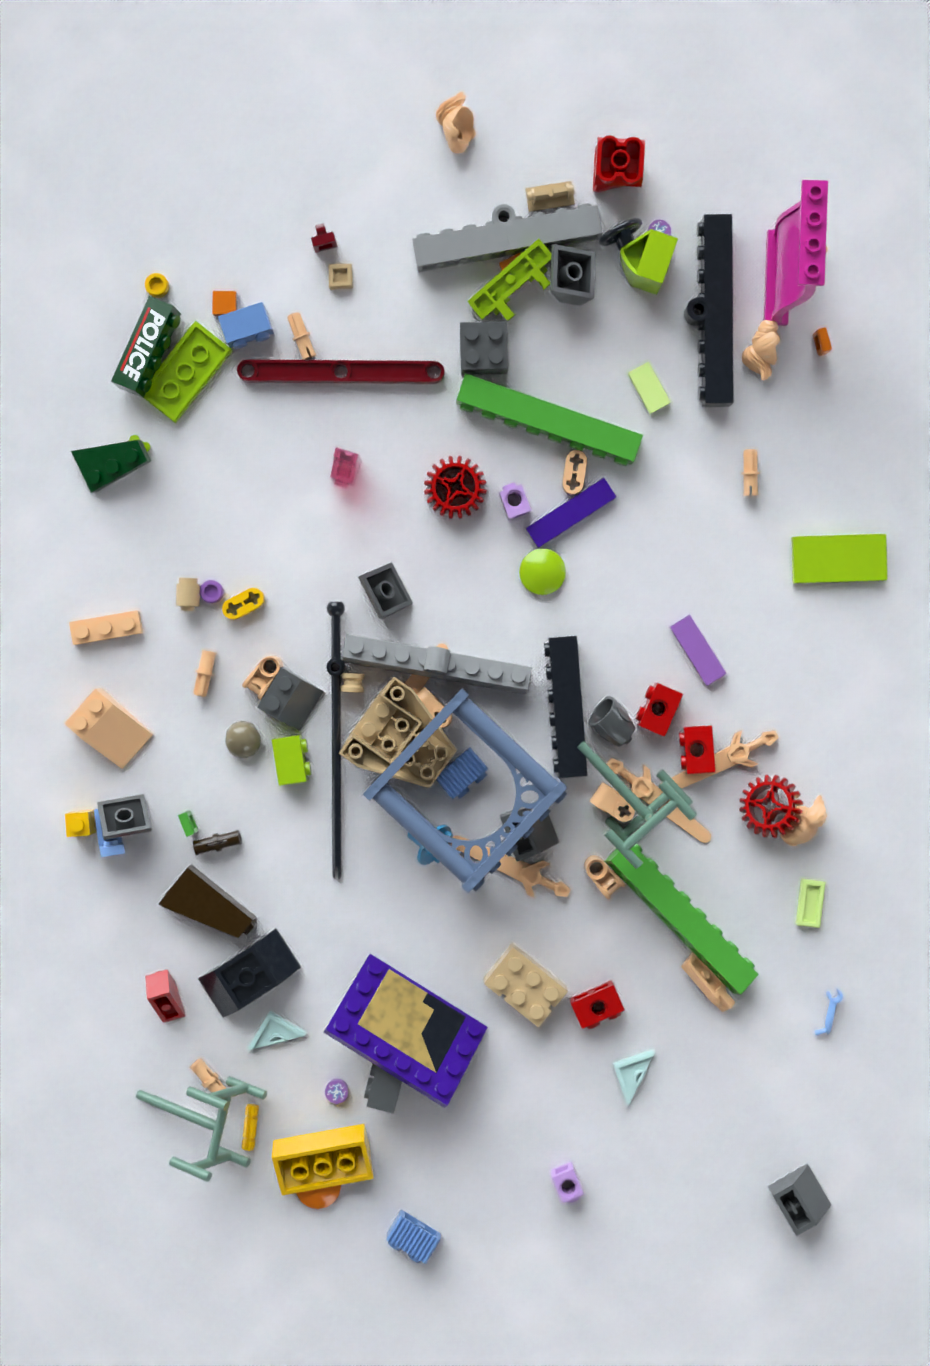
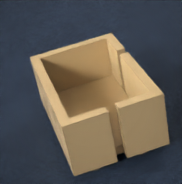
(525, 984)

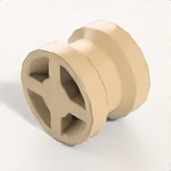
(352, 682)

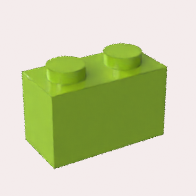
(291, 760)

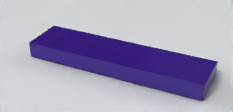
(571, 512)

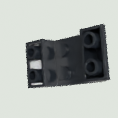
(250, 973)

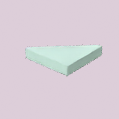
(275, 1031)
(631, 1072)

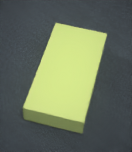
(649, 388)
(810, 903)

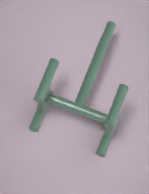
(617, 834)
(218, 1099)

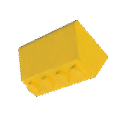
(322, 1159)

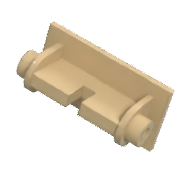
(550, 196)

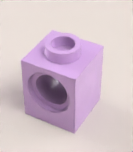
(514, 511)
(567, 1173)

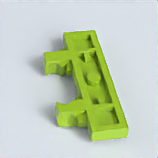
(524, 268)

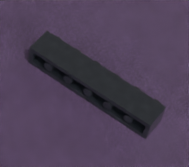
(567, 706)

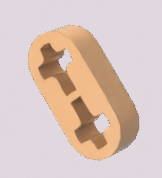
(580, 473)

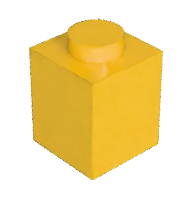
(80, 823)

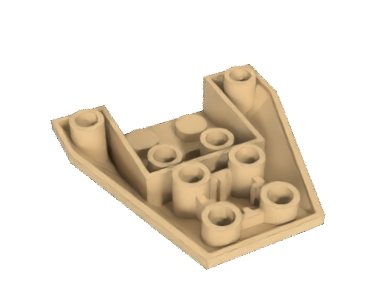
(389, 728)

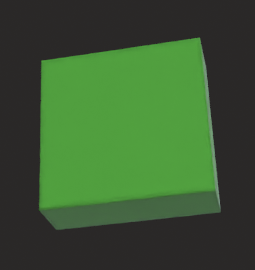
(188, 823)

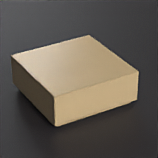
(340, 276)

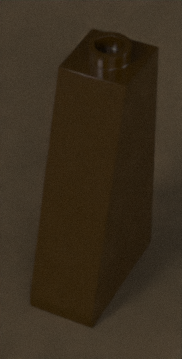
(207, 903)

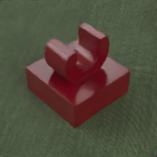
(323, 240)

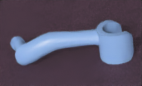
(830, 1013)

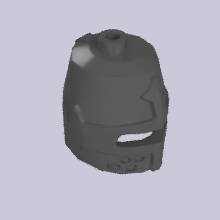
(616, 725)

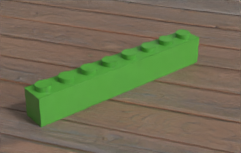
(549, 419)
(685, 920)

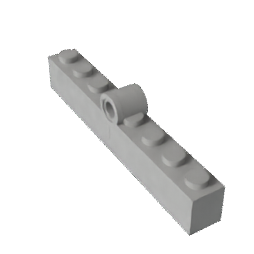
(506, 238)
(436, 663)

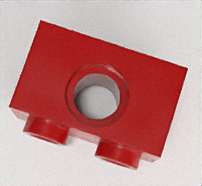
(670, 700)
(697, 735)
(603, 993)

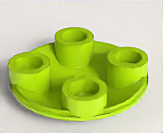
(542, 571)

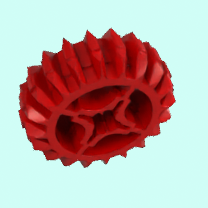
(445, 482)
(769, 816)

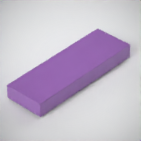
(697, 650)

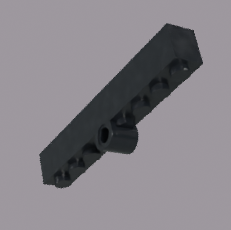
(716, 310)

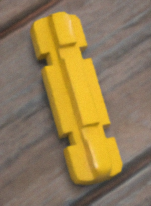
(250, 1127)

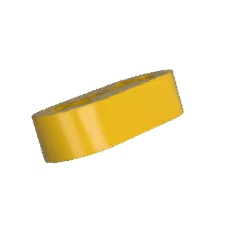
(246, 608)

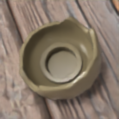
(242, 739)

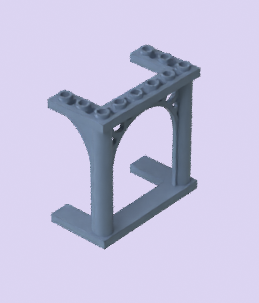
(546, 786)

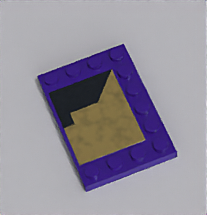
(406, 1030)

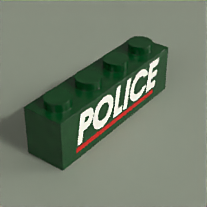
(146, 347)

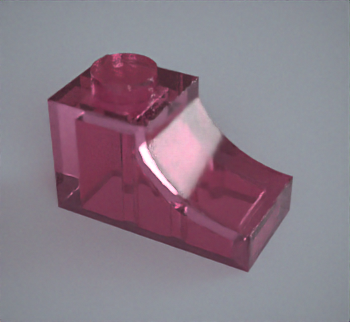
(345, 468)

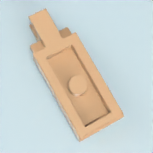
(708, 982)

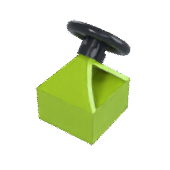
(643, 258)

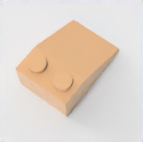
(109, 728)

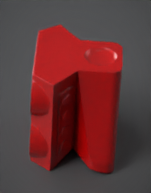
(618, 163)

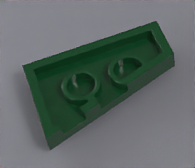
(110, 462)

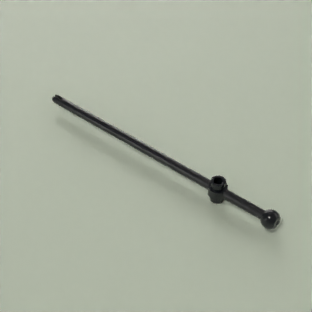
(335, 610)

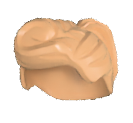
(456, 123)
(763, 349)
(808, 825)

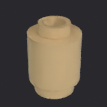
(188, 594)

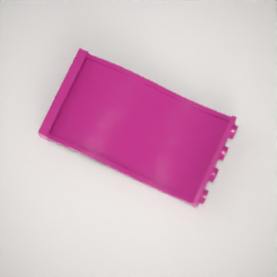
(796, 253)

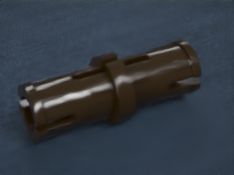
(202, 846)

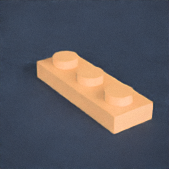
(106, 627)

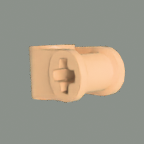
(262, 676)
(433, 705)
(609, 800)
(605, 879)

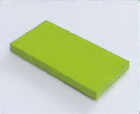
(186, 371)
(839, 558)

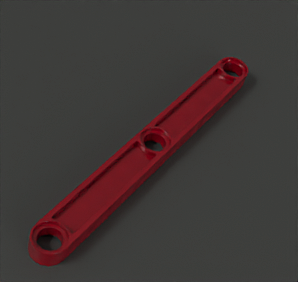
(323, 371)

